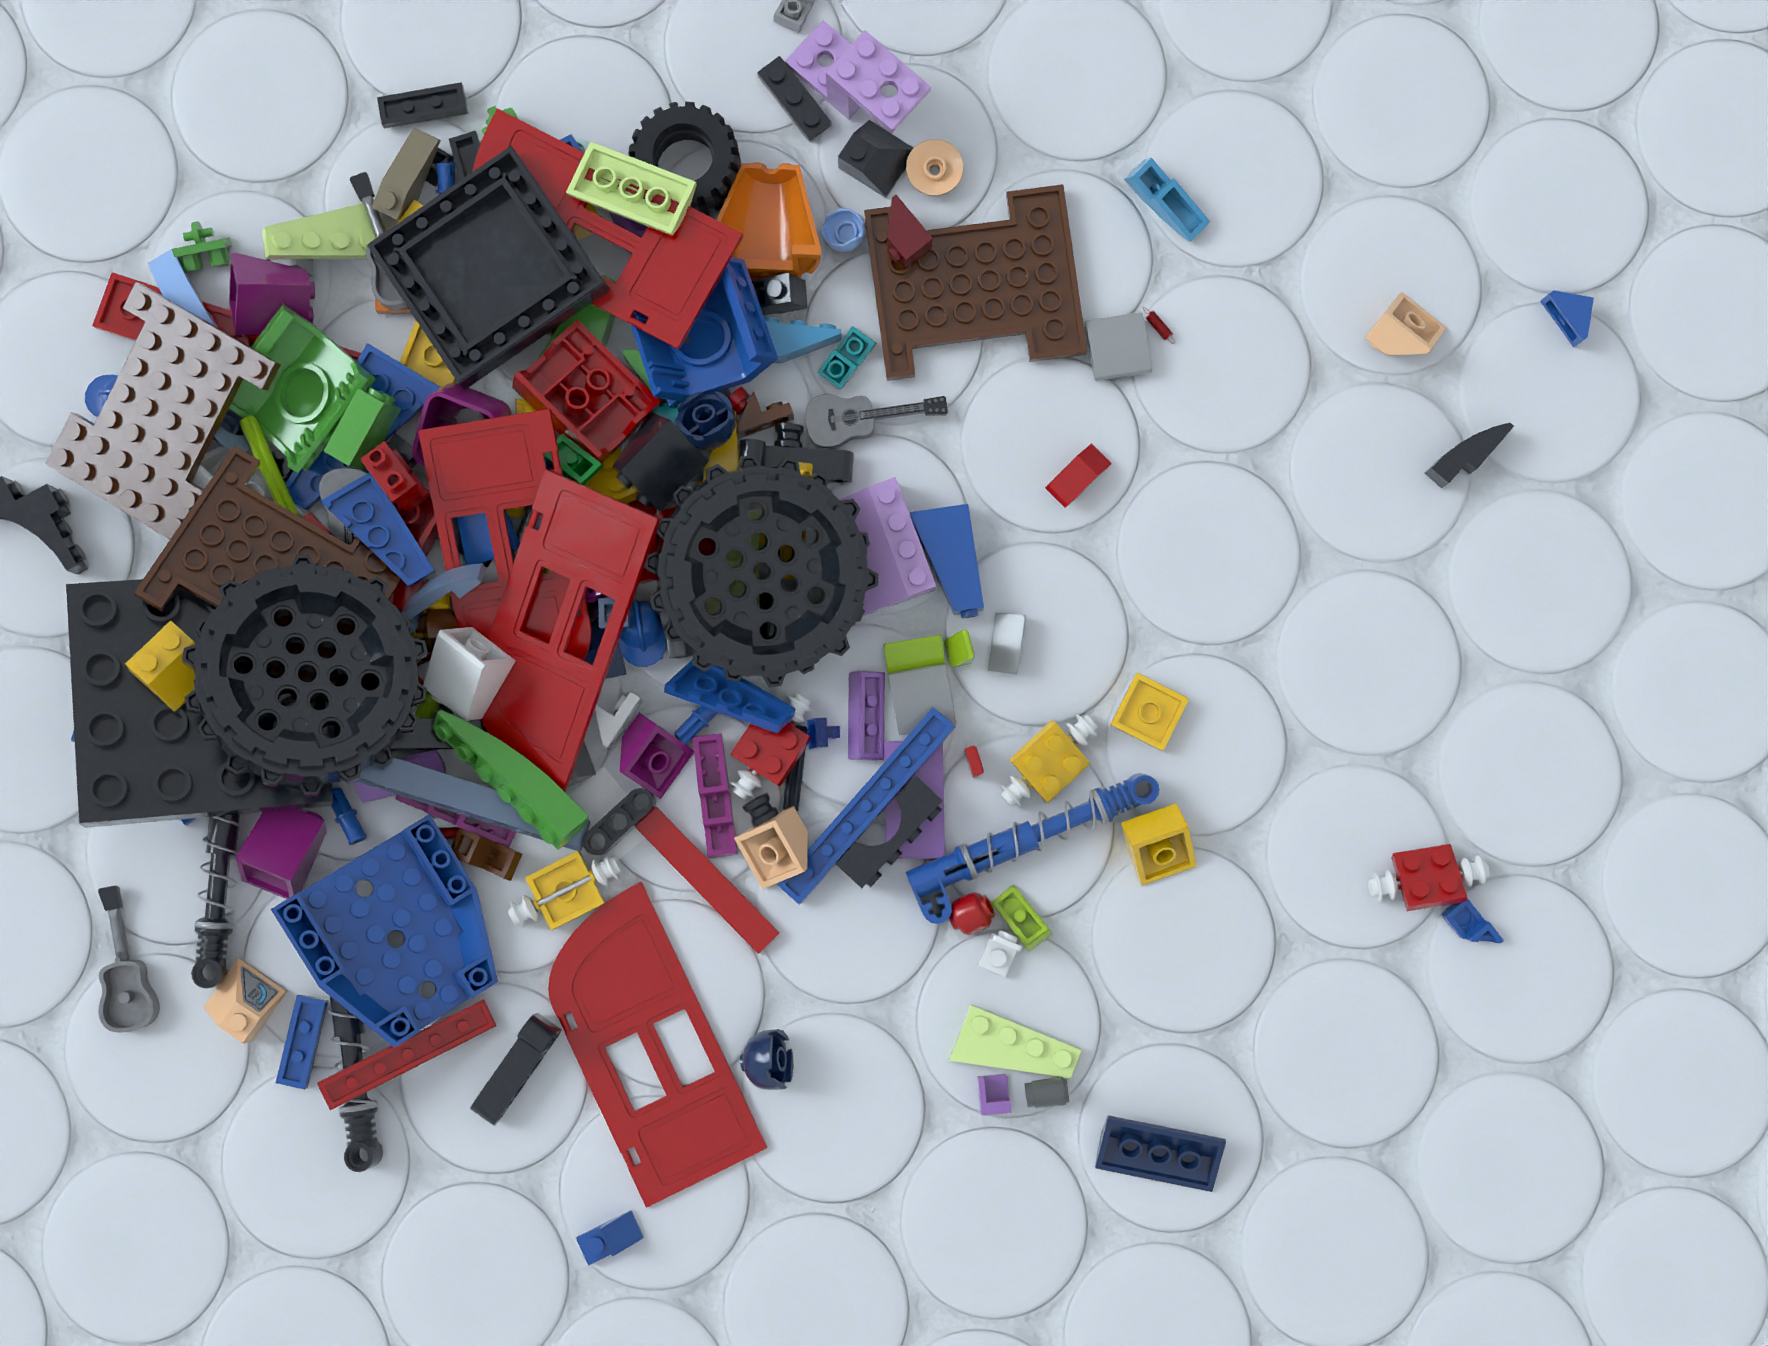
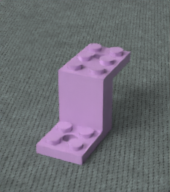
(858, 76)

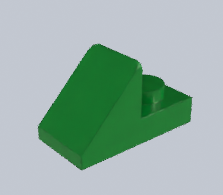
(575, 461)

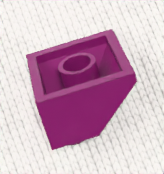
(652, 755)

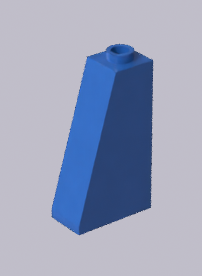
(951, 552)

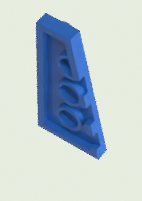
(376, 522)
(477, 540)
(736, 699)

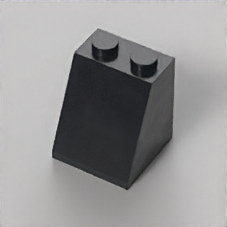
(658, 462)

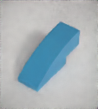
(1167, 199)

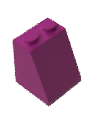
(261, 288)
(281, 851)

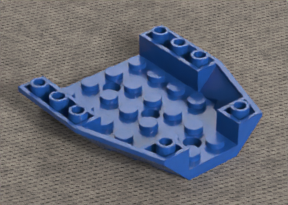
(416, 892)

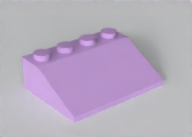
(893, 547)

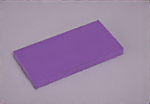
(932, 839)

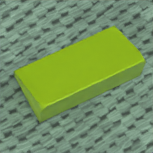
(914, 653)

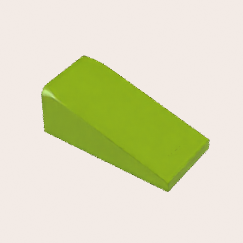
(959, 649)
(1021, 918)

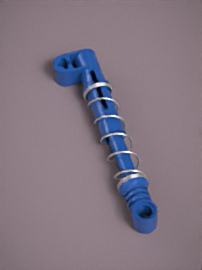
(1021, 840)

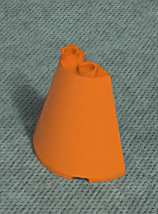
(775, 221)

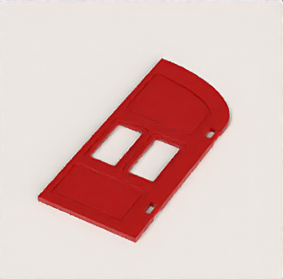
(666, 273)
(487, 470)
(549, 692)
(619, 981)

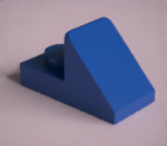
(609, 1238)

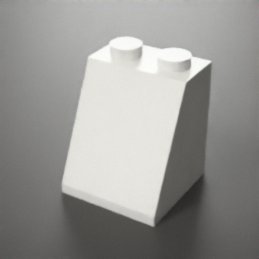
(466, 672)

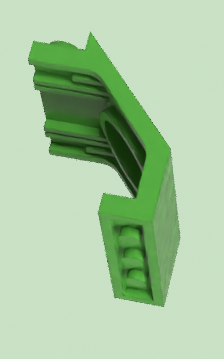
(307, 392)

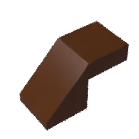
(486, 854)

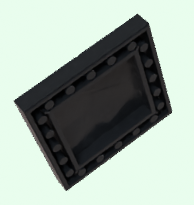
(488, 268)

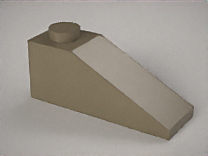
(406, 174)

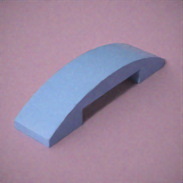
(176, 285)

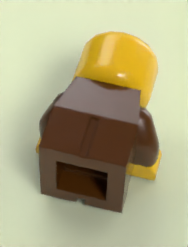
(435, 618)

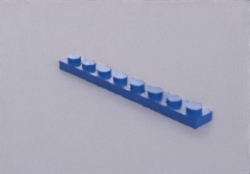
(869, 803)

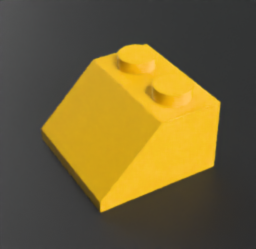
(161, 666)
(1159, 844)

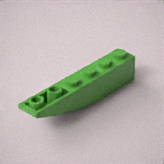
(515, 779)

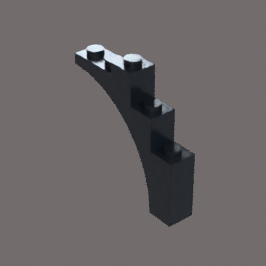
(42, 515)

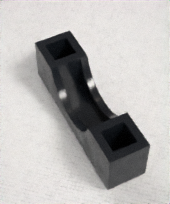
(864, 861)

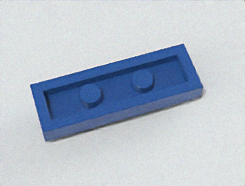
(302, 1041)

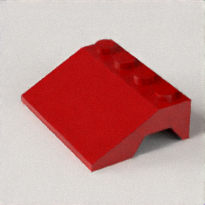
(588, 392)

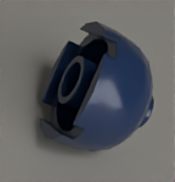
(706, 420)
(767, 1061)

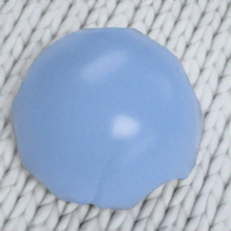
(843, 230)

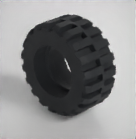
(697, 125)

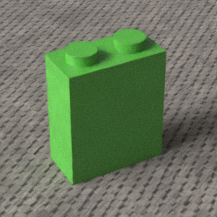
(362, 426)

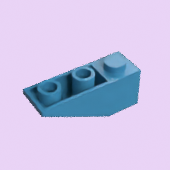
(800, 339)

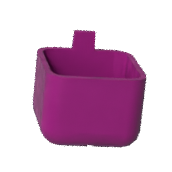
(447, 402)

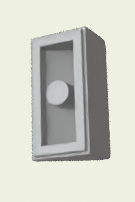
(1006, 643)

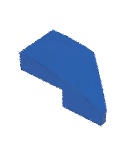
(1469, 923)

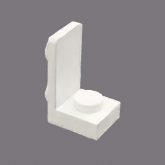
(999, 953)

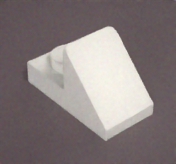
(612, 726)

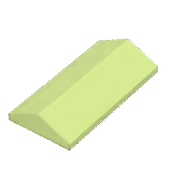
(636, 172)

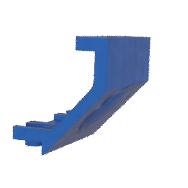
(726, 344)

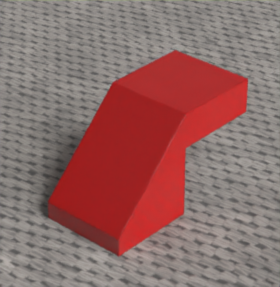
(1078, 475)

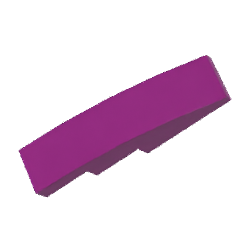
(715, 795)
(489, 831)

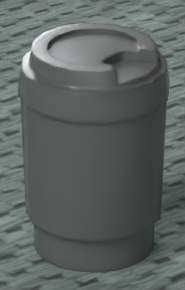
(1047, 1092)

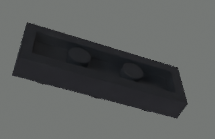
(794, 98)
(422, 105)

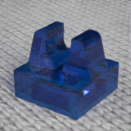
(821, 733)

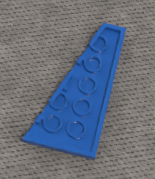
(392, 378)

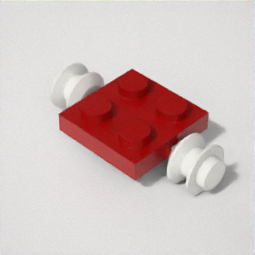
(770, 752)
(1428, 877)

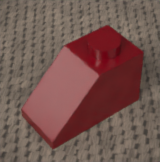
(906, 235)

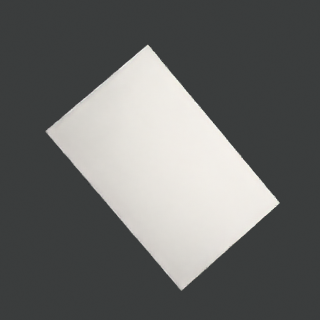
(597, 798)

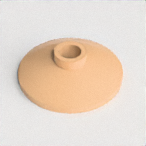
(934, 154)

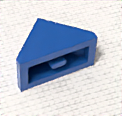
(1570, 313)

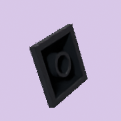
(874, 157)

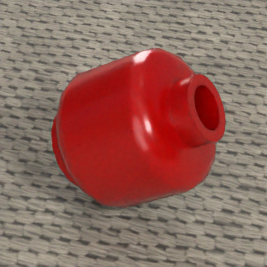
(971, 913)

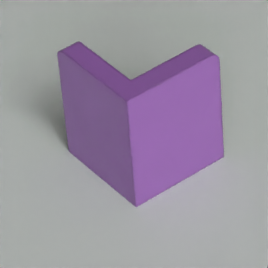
(994, 1094)

